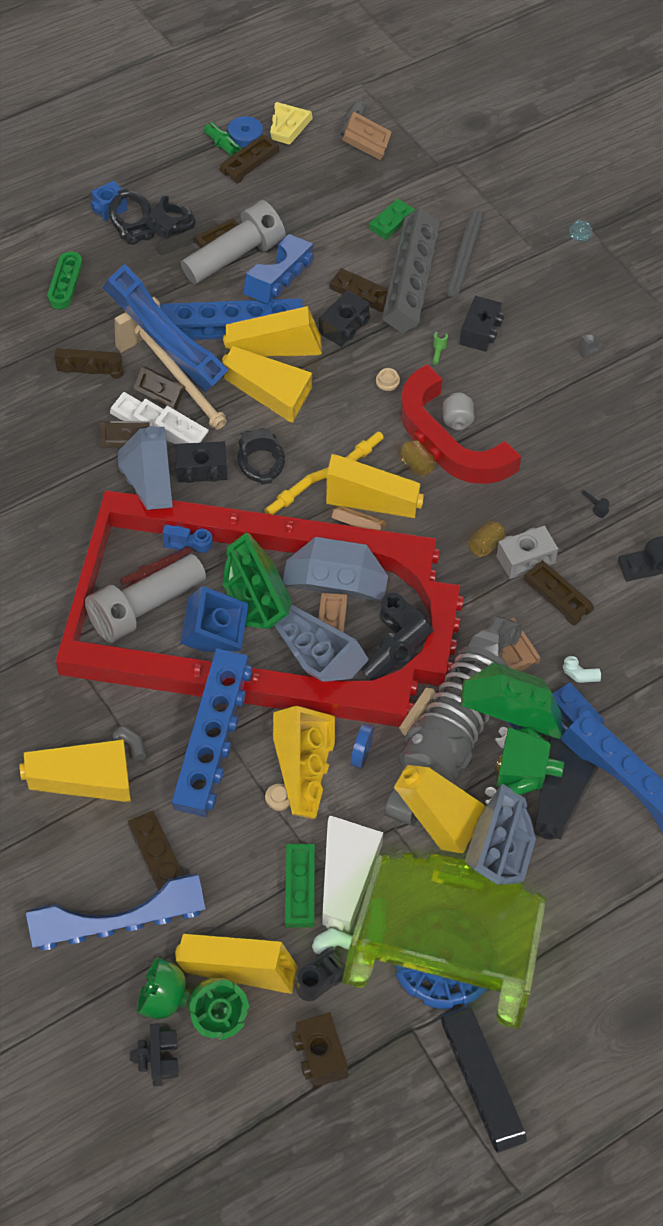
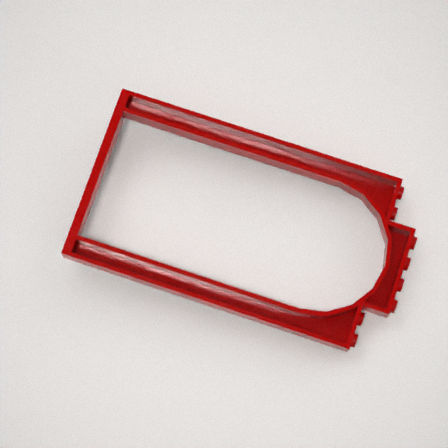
(376, 701)

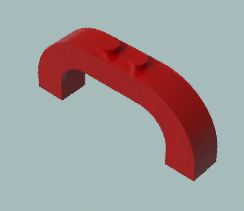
(459, 462)

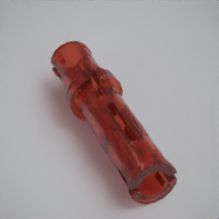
(145, 571)

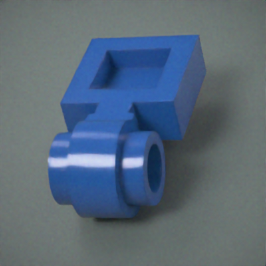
(178, 537)

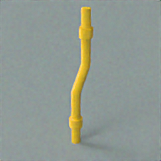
(287, 497)

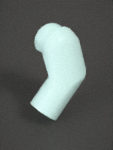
(579, 674)
(329, 938)

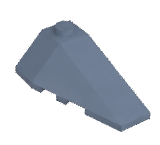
(147, 468)
(320, 647)

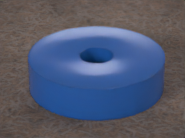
(245, 130)
(362, 745)

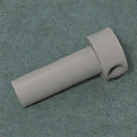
(259, 229)
(115, 611)

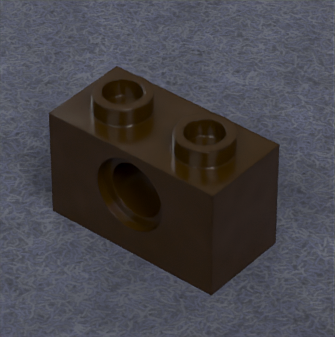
(326, 1067)

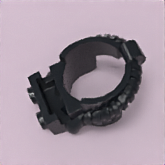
(166, 224)
(136, 231)
(260, 440)

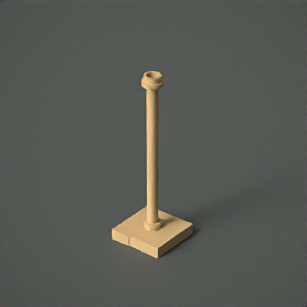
(130, 333)

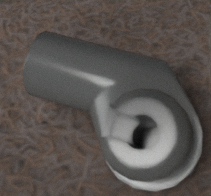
(133, 739)

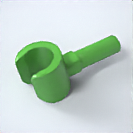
(439, 345)

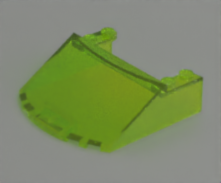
(449, 924)

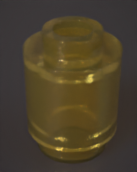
(417, 458)
(486, 538)

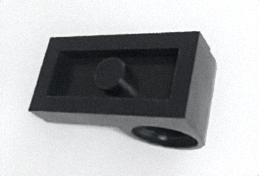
(643, 563)

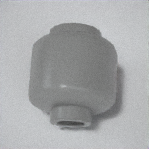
(458, 410)

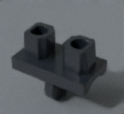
(160, 1068)

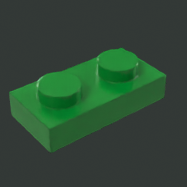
(390, 219)

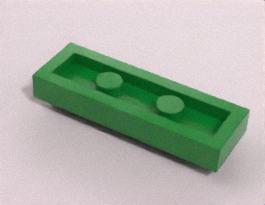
(299, 886)

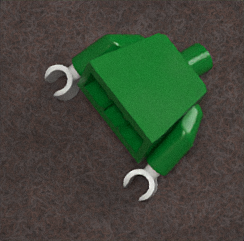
(524, 761)

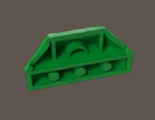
(255, 580)
(513, 698)

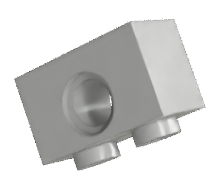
(518, 561)

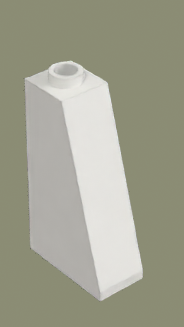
(348, 867)

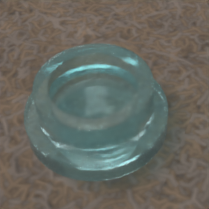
(580, 231)

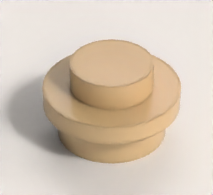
(388, 379)
(277, 797)

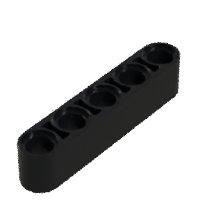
(483, 1079)

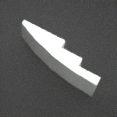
(177, 426)

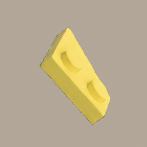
(288, 122)

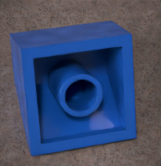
(214, 621)

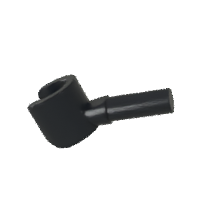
(601, 505)

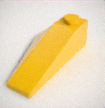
(302, 748)

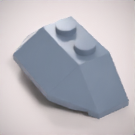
(336, 569)
(502, 839)

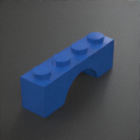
(268, 281)

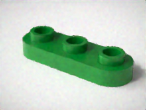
(61, 294)

